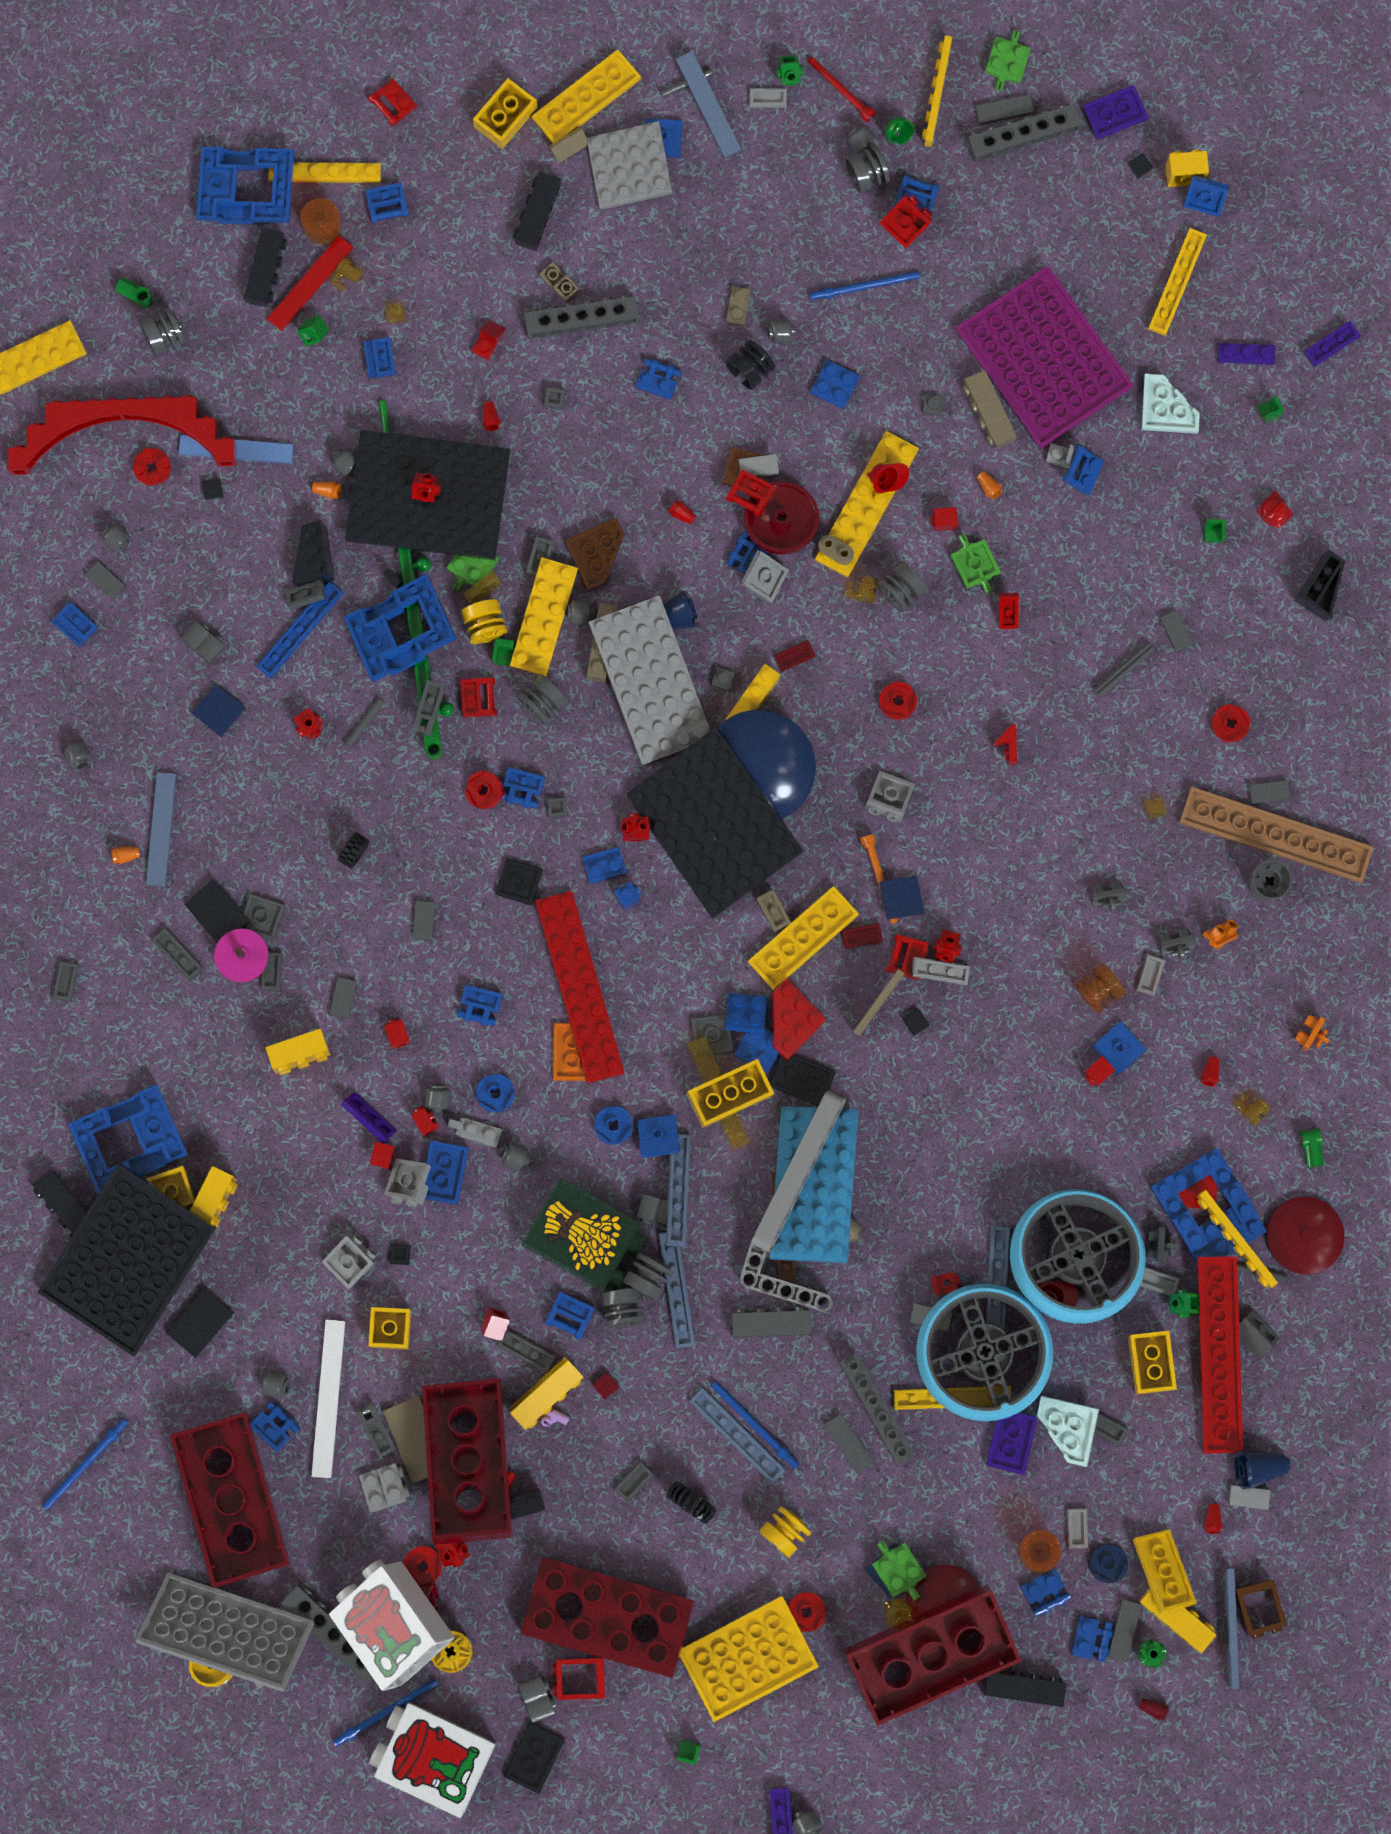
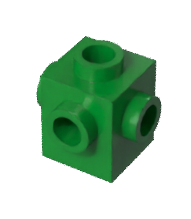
(789, 70)
(1184, 1303)
(1144, 1656)

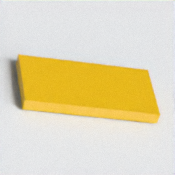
(1164, 1571)

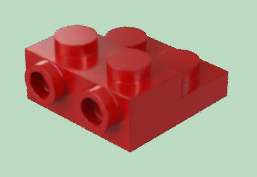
(906, 220)

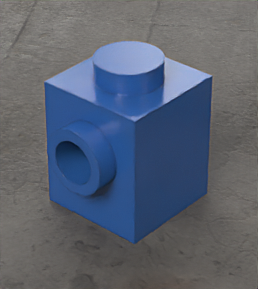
(627, 895)

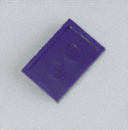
(1115, 112)
(1012, 1443)

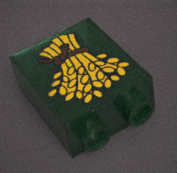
(584, 1237)

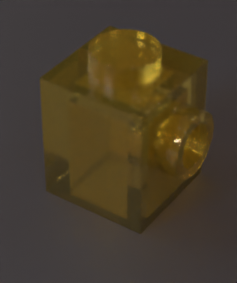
(896, 1612)

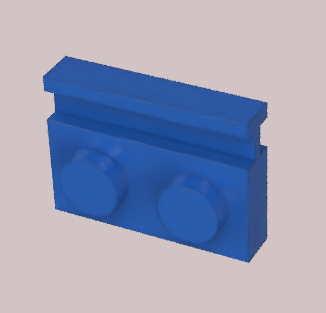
(379, 358)
(74, 624)
(604, 865)

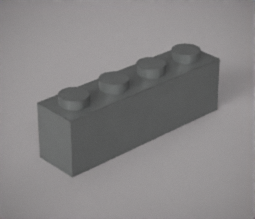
(771, 1323)

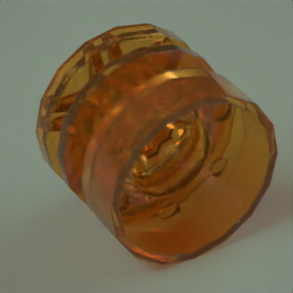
(321, 231)
(1102, 987)
(1050, 1546)

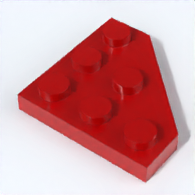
(792, 1019)

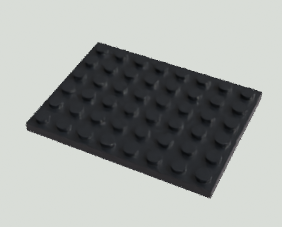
(461, 518)
(715, 822)
(127, 1259)

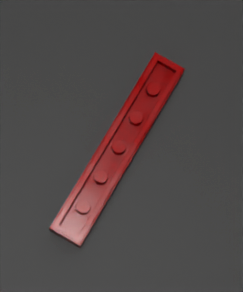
(310, 283)

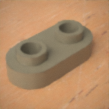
(834, 551)

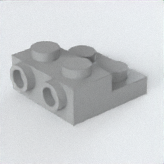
(889, 796)
(408, 1183)
(350, 1260)
(384, 1487)

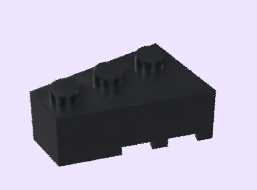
(313, 555)
(1322, 585)

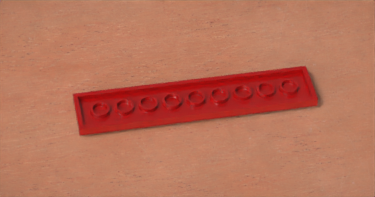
(579, 987)
(1220, 1355)

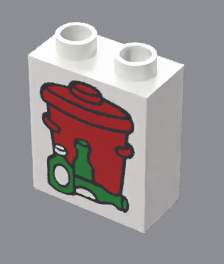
(390, 1624)
(432, 1758)

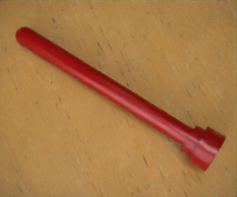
(865, 111)

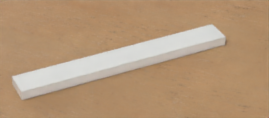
(328, 1399)

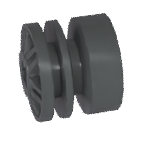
(870, 168)
(162, 331)
(904, 583)
(541, 700)
(1280, 882)
(648, 1276)
(623, 1307)

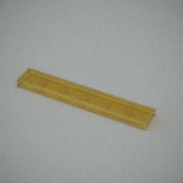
(708, 1071)

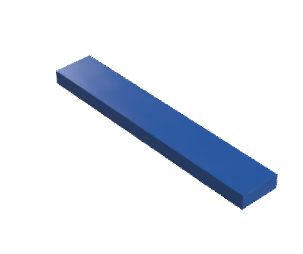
(298, 631)

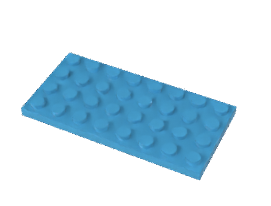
(822, 1214)

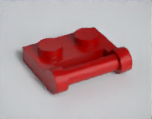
(397, 98)
(754, 488)
(472, 697)
(915, 949)

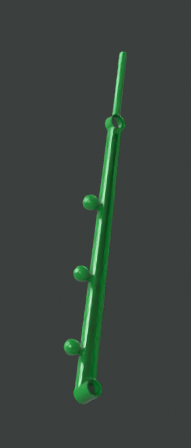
(421, 669)

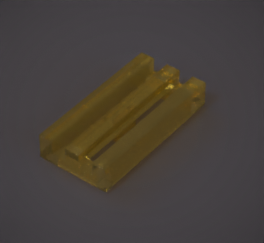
(482, 588)

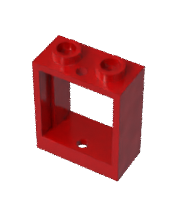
(600, 1677)

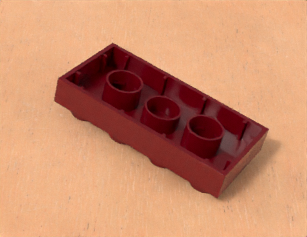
(467, 1461)
(230, 1500)
(608, 1617)
(932, 1655)

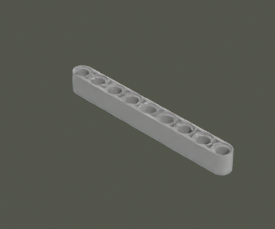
(798, 1171)

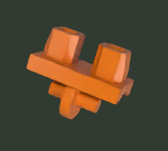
(1222, 934)
(1307, 1040)

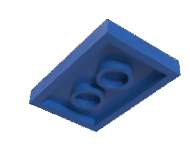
(446, 1172)

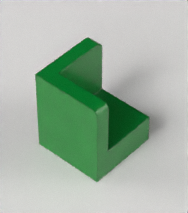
(313, 330)
(1271, 410)
(1215, 531)
(503, 652)
(688, 1752)

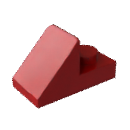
(489, 338)
(1008, 610)
(1009, 740)

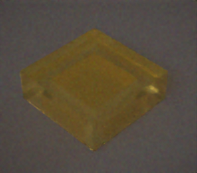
(395, 313)
(1155, 808)

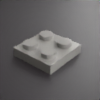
(764, 576)

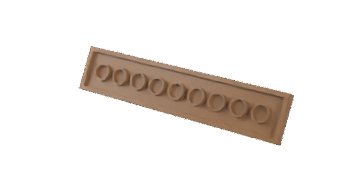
(1276, 835)

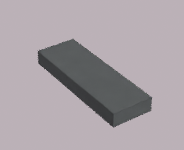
(1004, 109)
(177, 954)
(526, 1351)
(848, 1443)
(1124, 1630)

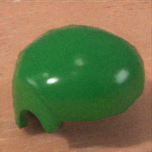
(900, 125)

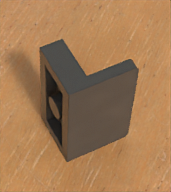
(1257, 1334)

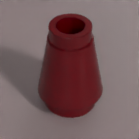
(1155, 1709)

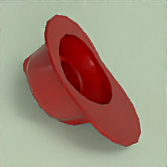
(888, 477)
(1274, 510)
(1061, 1292)

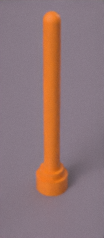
(869, 844)

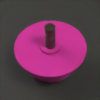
(241, 955)

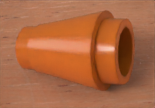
(989, 485)
(328, 489)
(124, 854)

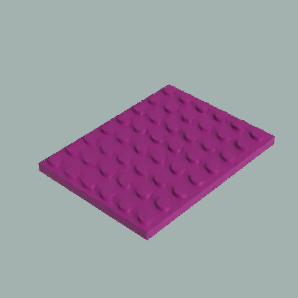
(1044, 357)

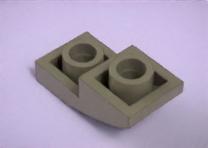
(558, 281)

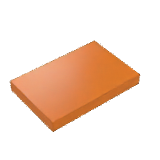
(565, 1055)

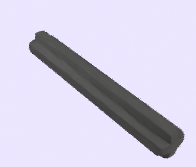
(1123, 669)

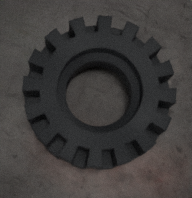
(353, 850)

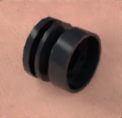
(753, 361)

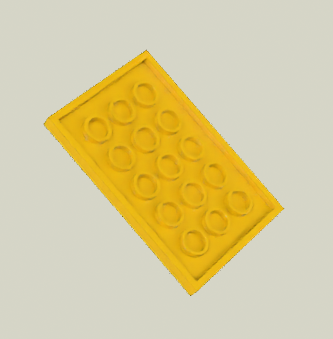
(748, 1658)

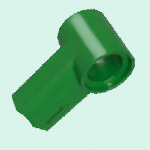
(134, 292)
(1312, 1147)

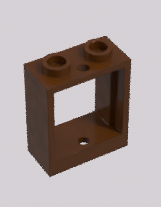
(1258, 1632)

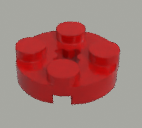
(156, 476)
(891, 692)
(1236, 714)
(494, 793)
(430, 1557)
(817, 1609)

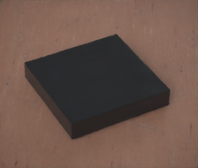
(519, 882)

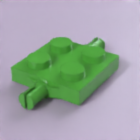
(1007, 60)
(975, 564)
(470, 570)
(899, 1570)

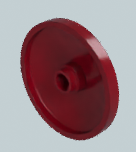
(787, 520)
(1305, 1235)
(939, 1587)

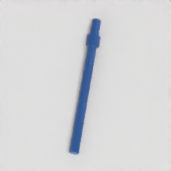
(830, 292)
(111, 1436)
(781, 1451)
(352, 1732)

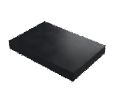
(216, 911)
(802, 1079)
(199, 1323)
(534, 1758)

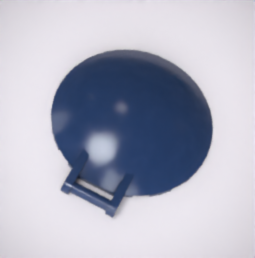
(775, 756)

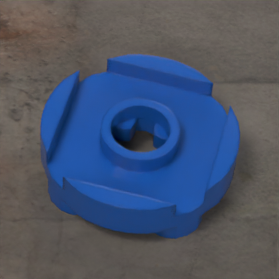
(495, 1082)
(613, 1114)

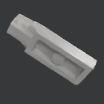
(476, 1131)

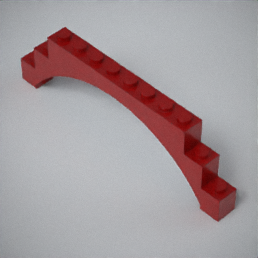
(69, 417)

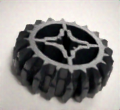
(691, 1502)

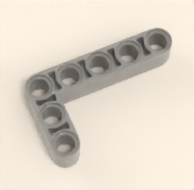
(778, 1284)

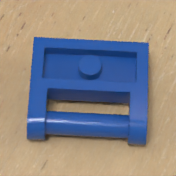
(384, 197)
(924, 199)
(1087, 472)
(572, 1309)

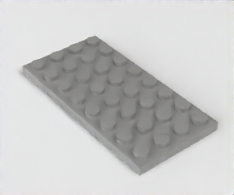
(650, 679)
(225, 1632)

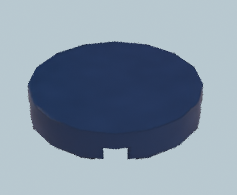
(1108, 1563)

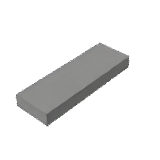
(940, 971)

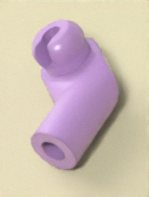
(554, 1416)

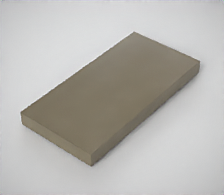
(878, 1002)
(408, 1431)

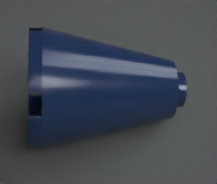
(681, 612)
(1259, 1467)

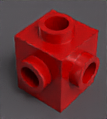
(425, 487)
(306, 718)
(635, 828)
(948, 946)
(453, 1553)

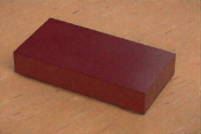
(794, 656)
(862, 936)

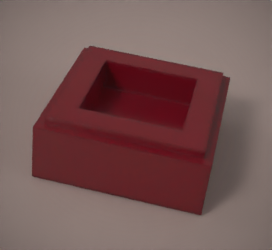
(605, 1386)

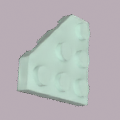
(1166, 407)
(1070, 1427)

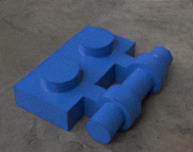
(656, 384)
(747, 559)
(525, 782)
(481, 999)
(270, 1431)
(1043, 1586)
(1086, 1636)

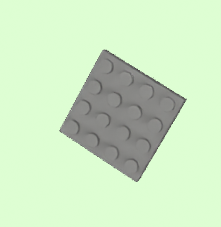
(629, 165)

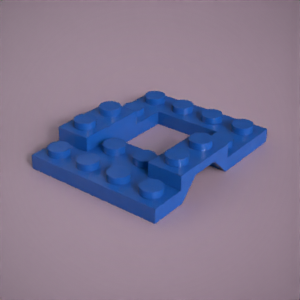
(219, 185)
(375, 638)
(153, 1129)
(1207, 1238)

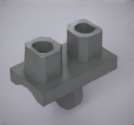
(1109, 898)
(1177, 946)
(1164, 1248)

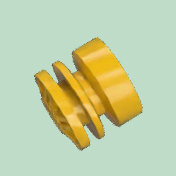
(484, 621)
(785, 1531)
(463, 1650)

